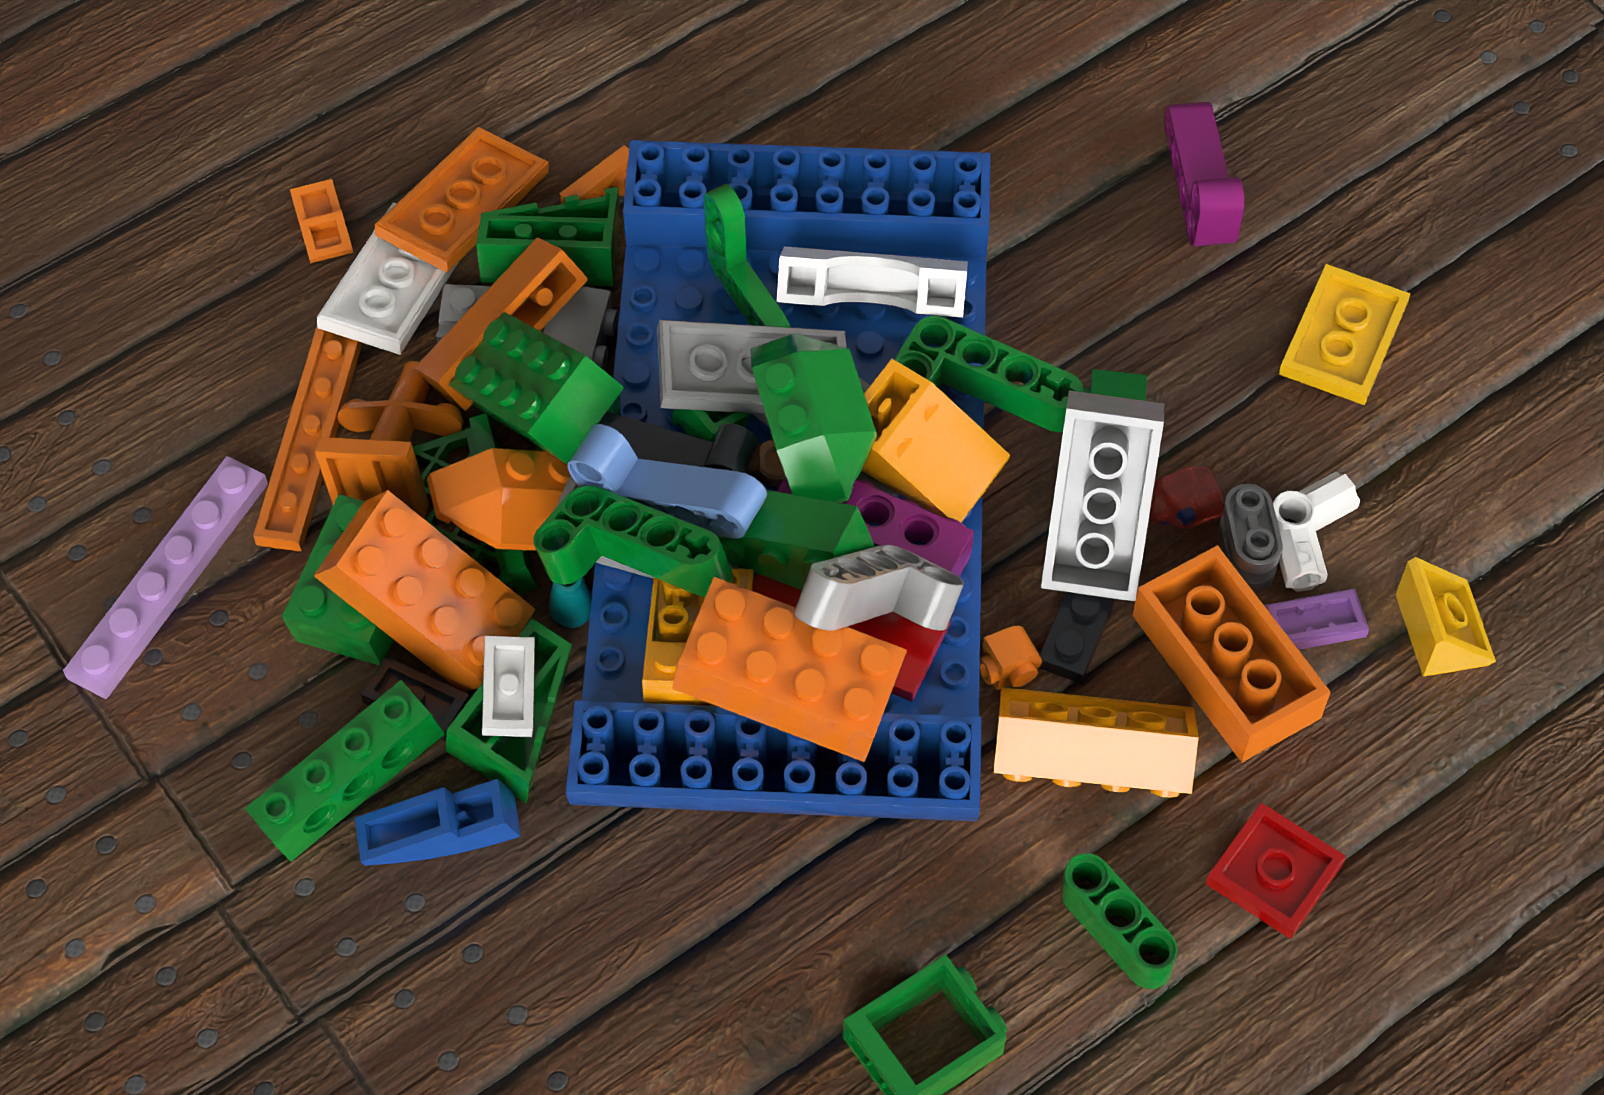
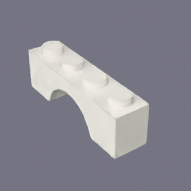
(901, 281)

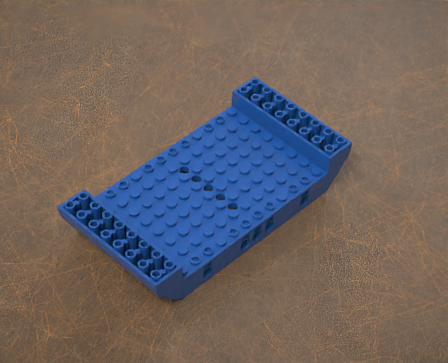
(811, 198)

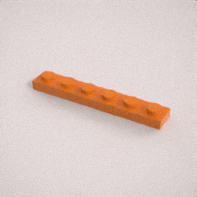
(314, 414)

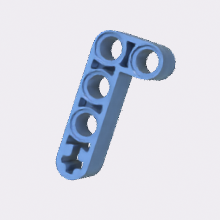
(699, 495)

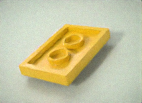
(1344, 334)

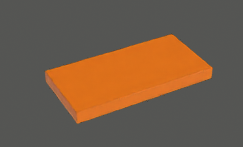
(445, 208)

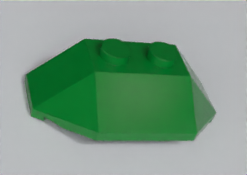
(814, 414)

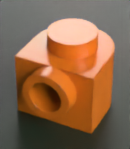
(1009, 658)

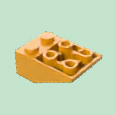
(928, 445)
(669, 626)

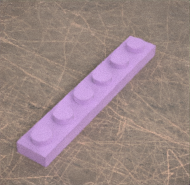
(165, 578)

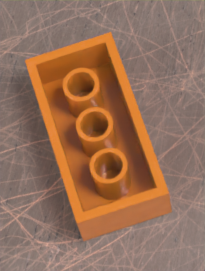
(422, 589)
(1230, 653)
(787, 674)

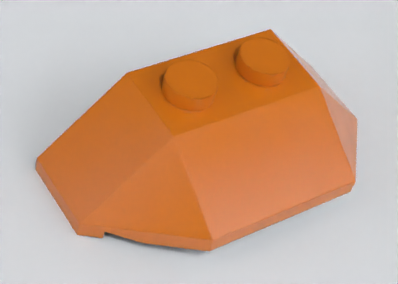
(499, 495)

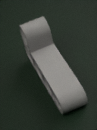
(875, 584)

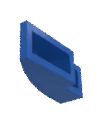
(438, 824)

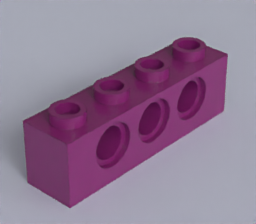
(904, 521)

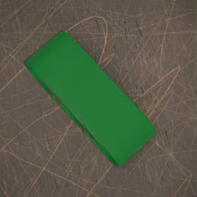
(1121, 943)

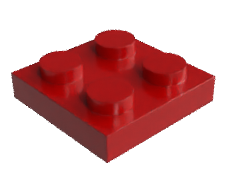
(1275, 870)

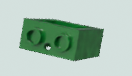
(959, 988)

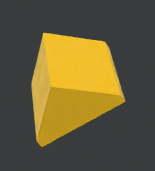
(1442, 620)

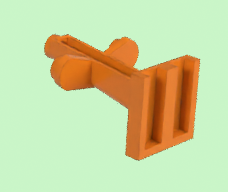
(387, 459)

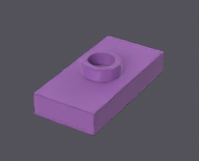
(1321, 618)

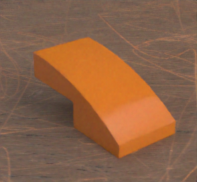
(321, 221)

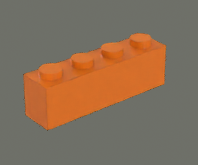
(528, 290)

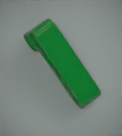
(993, 379)
(605, 524)

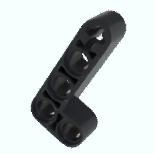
(732, 449)

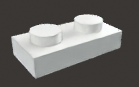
(508, 686)

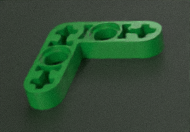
(728, 259)

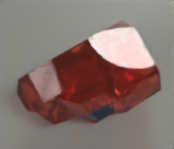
(1186, 498)

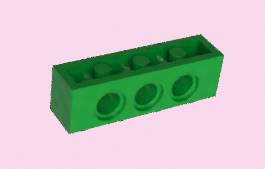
(345, 771)

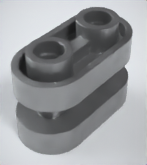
(1251, 535)

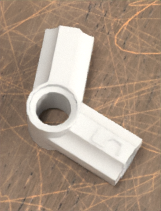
(1312, 510)

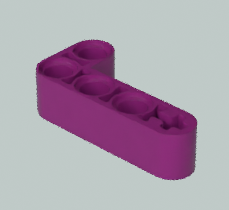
(1208, 196)

